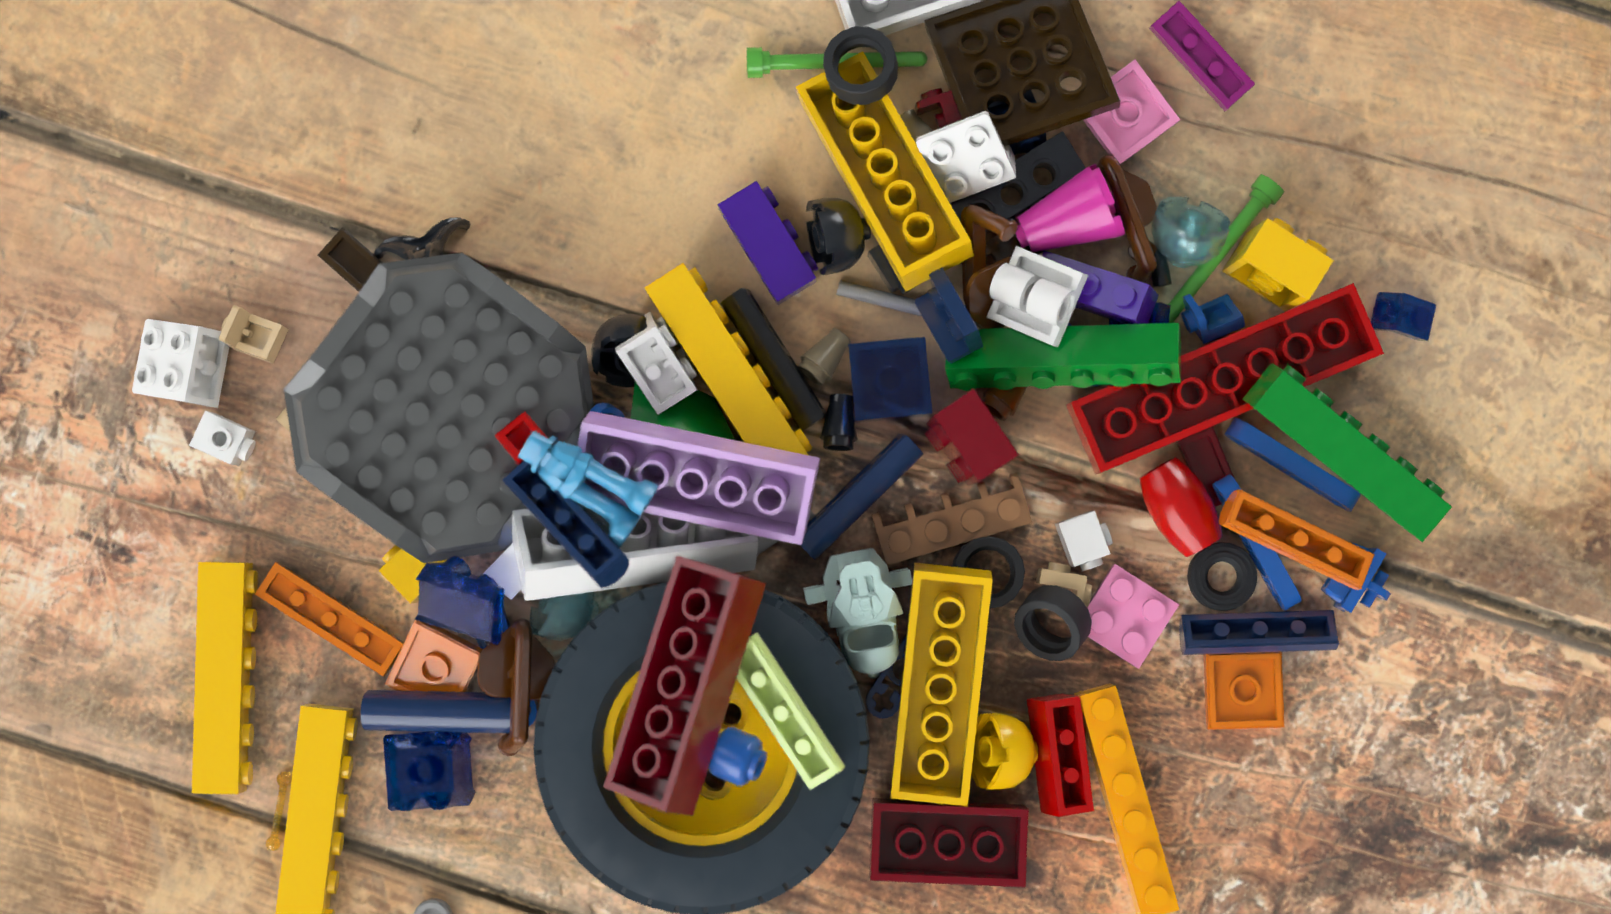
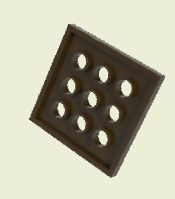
(1023, 118)

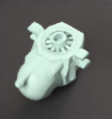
(863, 608)

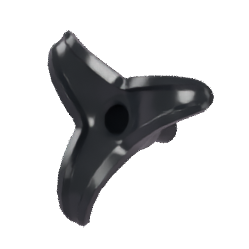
(426, 246)

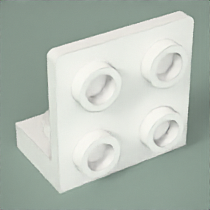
(967, 156)
(180, 363)
(656, 366)

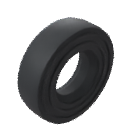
(1245, 581)

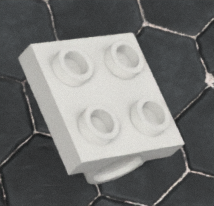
(1035, 295)

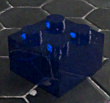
(889, 379)

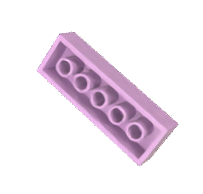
(706, 476)

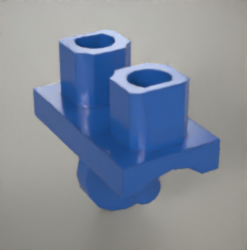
(1347, 598)

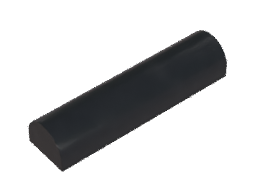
(773, 358)

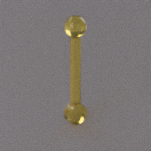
(283, 779)

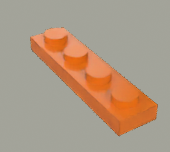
(330, 618)

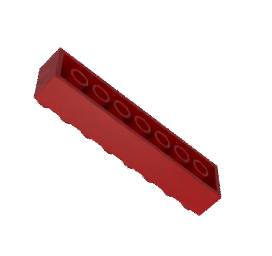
(1140, 418)

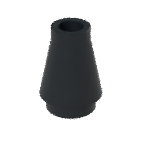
(839, 424)

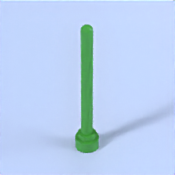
(761, 62)
(1263, 194)

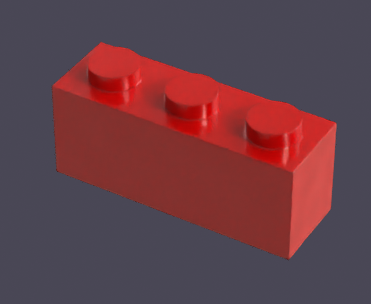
(1062, 755)

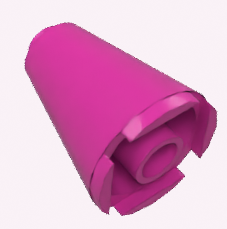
(1071, 214)

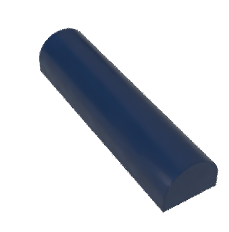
(860, 494)
(569, 526)
(1258, 632)
(435, 712)

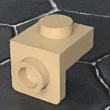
(252, 334)
(1060, 575)

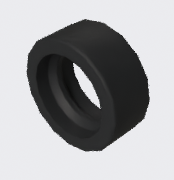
(851, 39)
(1011, 555)
(1041, 641)

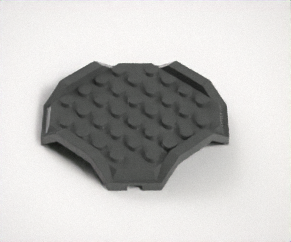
(412, 389)

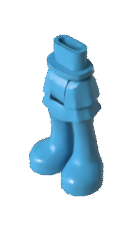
(567, 467)

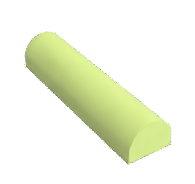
(787, 715)

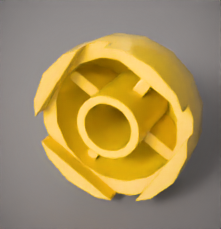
(1002, 751)

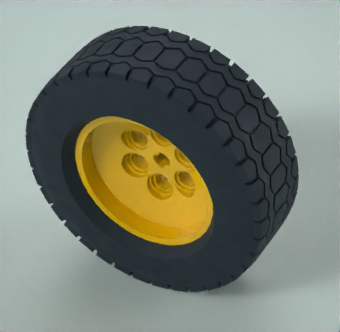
(742, 839)

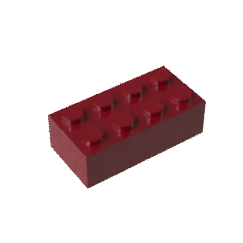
(969, 439)
(948, 843)

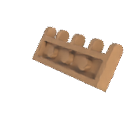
(953, 524)

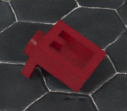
(944, 102)

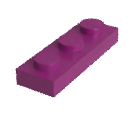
(1202, 56)

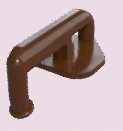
(1137, 209)
(975, 274)
(517, 671)

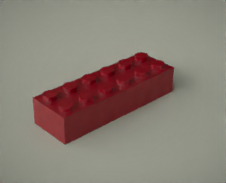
(684, 686)

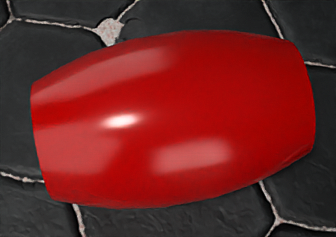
(1181, 507)

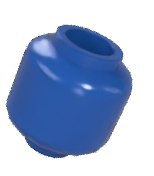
(737, 757)

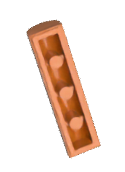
(1296, 539)

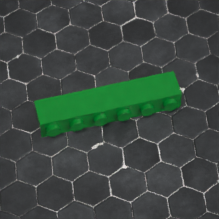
(1084, 358)
(1347, 452)

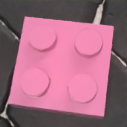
(1140, 118)
(1128, 615)

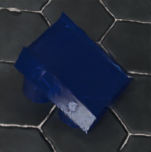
(460, 601)
(428, 770)

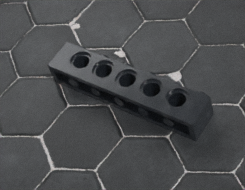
(1054, 154)

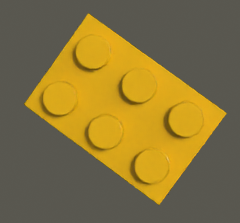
(1278, 264)

